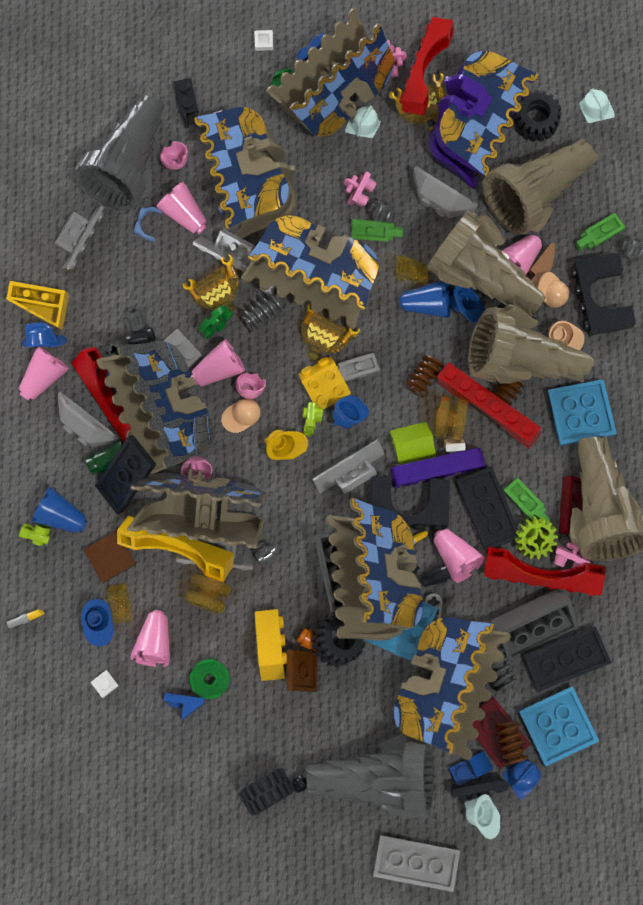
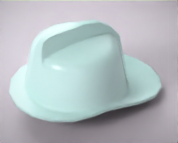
(596, 106)
(364, 122)
(484, 815)

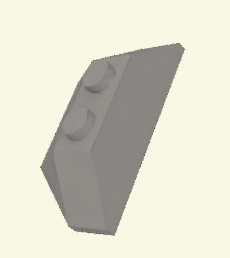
(440, 196)
(83, 424)

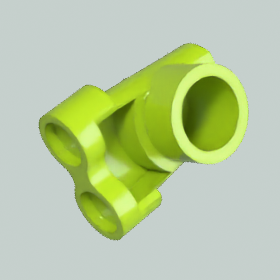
(312, 415)
(39, 535)

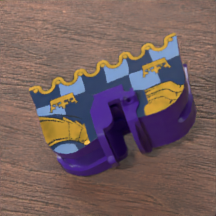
(476, 111)

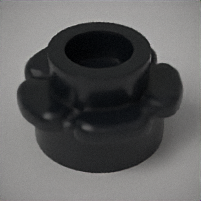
(299, 783)

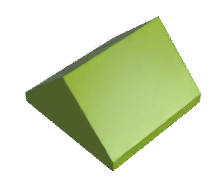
(413, 443)

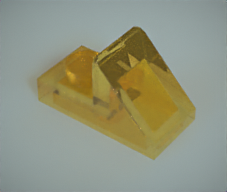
(411, 270)
(120, 603)

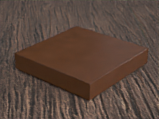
(109, 557)
(302, 671)

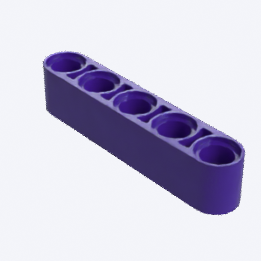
(435, 467)

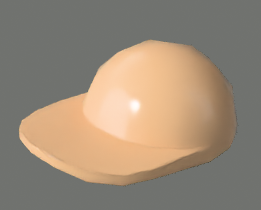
(553, 289)
(566, 333)
(240, 415)

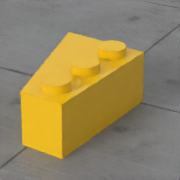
(40, 301)
(270, 644)

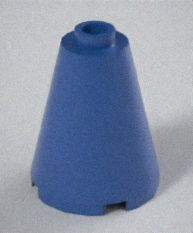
(428, 300)
(59, 513)

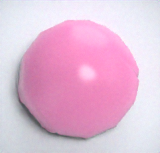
(176, 151)
(252, 380)
(197, 463)

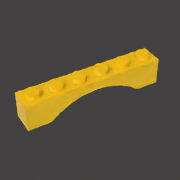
(210, 559)

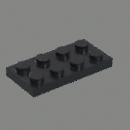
(127, 467)
(488, 508)
(566, 659)

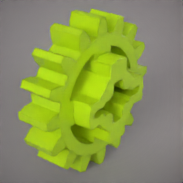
(542, 542)

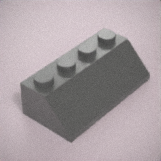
(324, 550)
(536, 623)

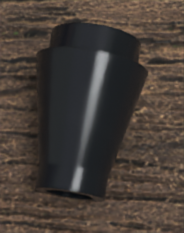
(142, 336)
(436, 576)

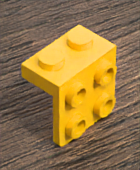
(324, 383)

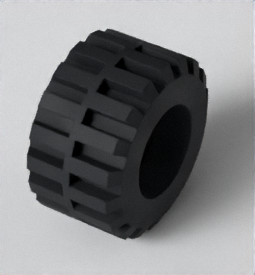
(534, 129)
(326, 648)
(266, 791)

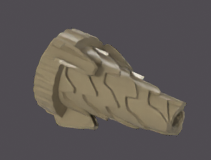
(522, 194)
(473, 261)
(510, 352)
(611, 517)

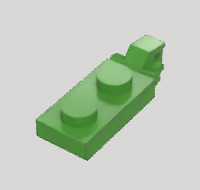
(375, 230)
(600, 232)
(525, 500)

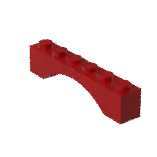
(437, 38)
(94, 379)
(507, 417)
(585, 578)

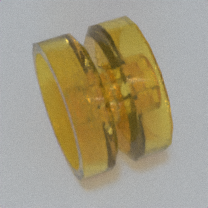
(451, 418)
(208, 592)

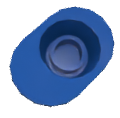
(467, 302)
(42, 335)
(349, 411)
(97, 622)
(522, 777)

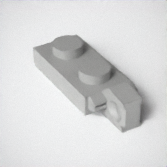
(358, 367)

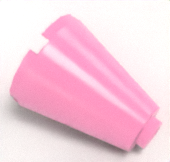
(183, 209)
(524, 252)
(218, 365)
(41, 373)
(457, 555)
(153, 641)

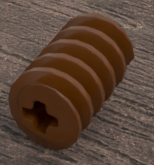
(423, 375)
(507, 390)
(512, 742)

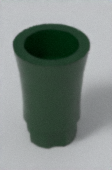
(100, 460)

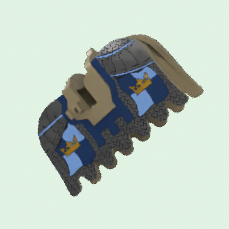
(149, 388)
(193, 507)

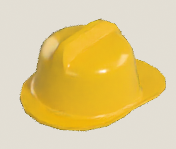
(285, 445)

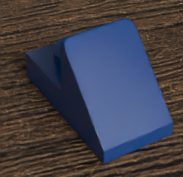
(190, 704)
(470, 769)

